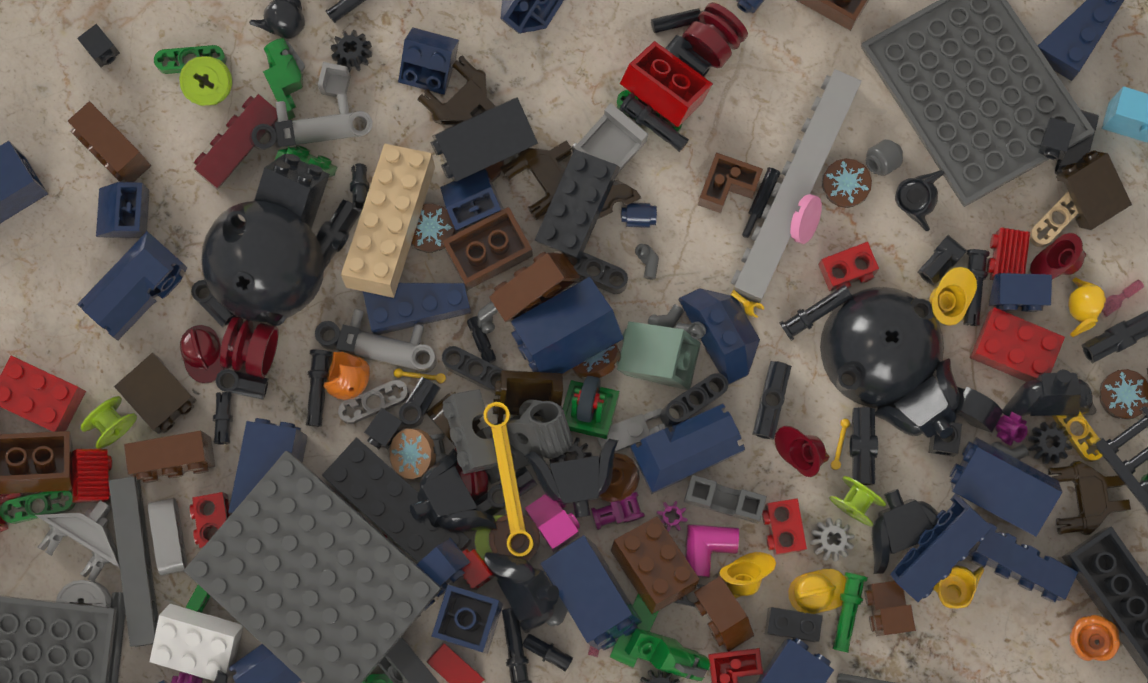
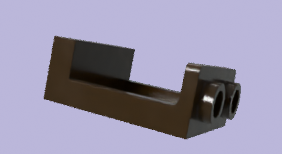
(1094, 189)
(520, 386)
(155, 394)

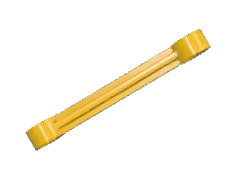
(508, 479)

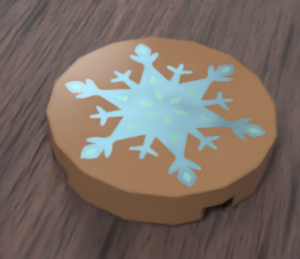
(412, 453)

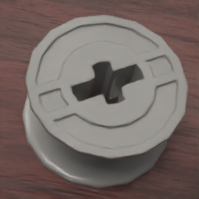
(85, 592)

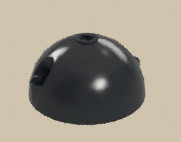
(268, 268)
(857, 338)

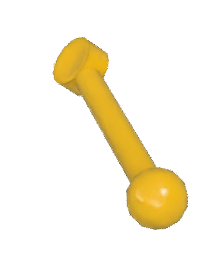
(440, 378)
(835, 464)

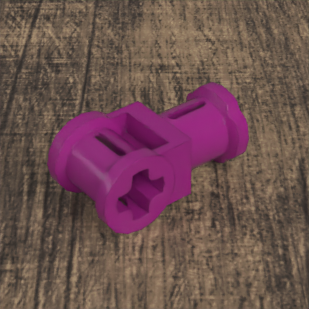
(620, 512)

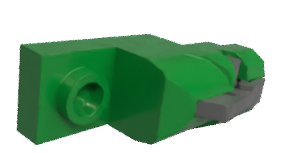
(284, 72)
(667, 655)

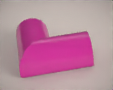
(704, 540)

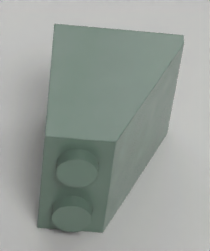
(659, 354)

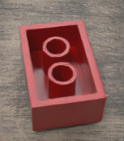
(666, 83)
(1016, 346)
(38, 395)

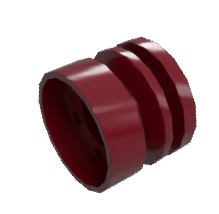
(716, 34)
(244, 345)

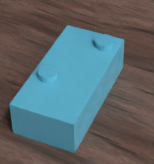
(1128, 114)

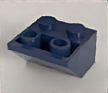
(427, 60)
(471, 199)
(122, 210)
(1021, 290)

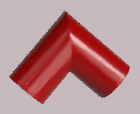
(730, 665)

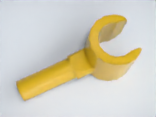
(749, 305)

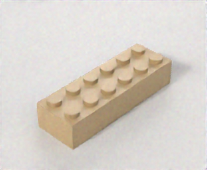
(388, 220)

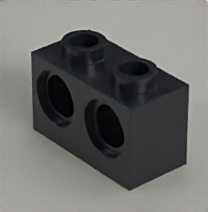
(793, 624)

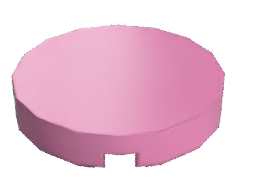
(807, 219)

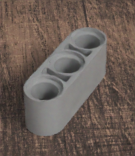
(167, 536)

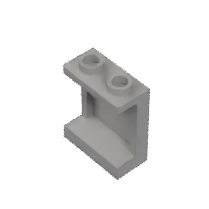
(613, 138)

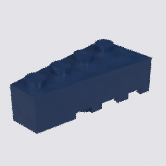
(1078, 35)
(416, 305)
(940, 549)
(444, 565)
(1024, 565)

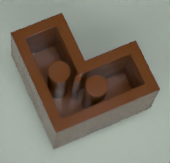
(725, 176)
(889, 609)
(727, 618)

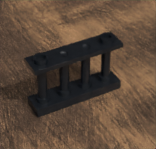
(1126, 468)

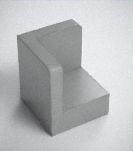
(333, 79)

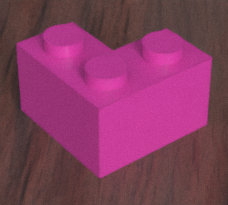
(553, 522)

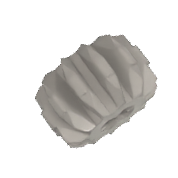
(832, 549)

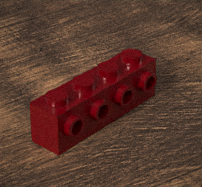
(234, 145)

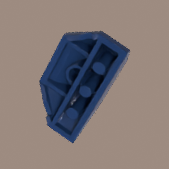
(529, 14)
(729, 333)

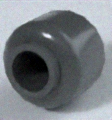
(884, 157)

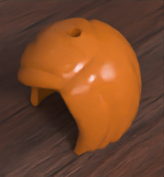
(347, 376)
(1094, 628)

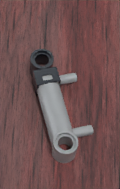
(311, 130)
(375, 346)

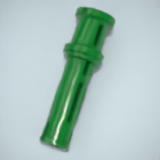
(851, 599)

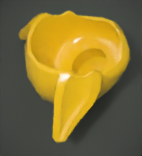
(1085, 305)
(958, 587)

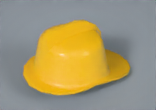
(953, 295)
(747, 572)
(817, 591)

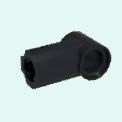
(683, 50)
(945, 256)
(210, 304)
(244, 384)
(420, 400)

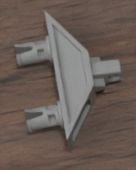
(86, 529)

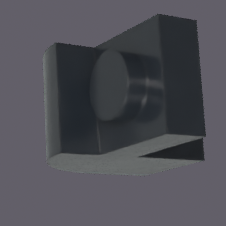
(978, 409)

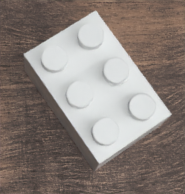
(195, 642)

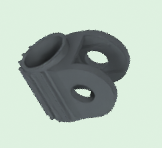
(546, 437)

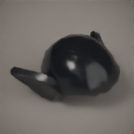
(282, 18)
(918, 197)

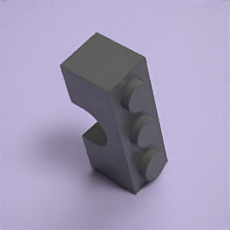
(473, 452)
(725, 500)

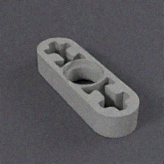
(388, 387)

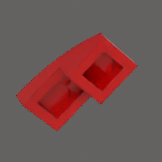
(452, 666)

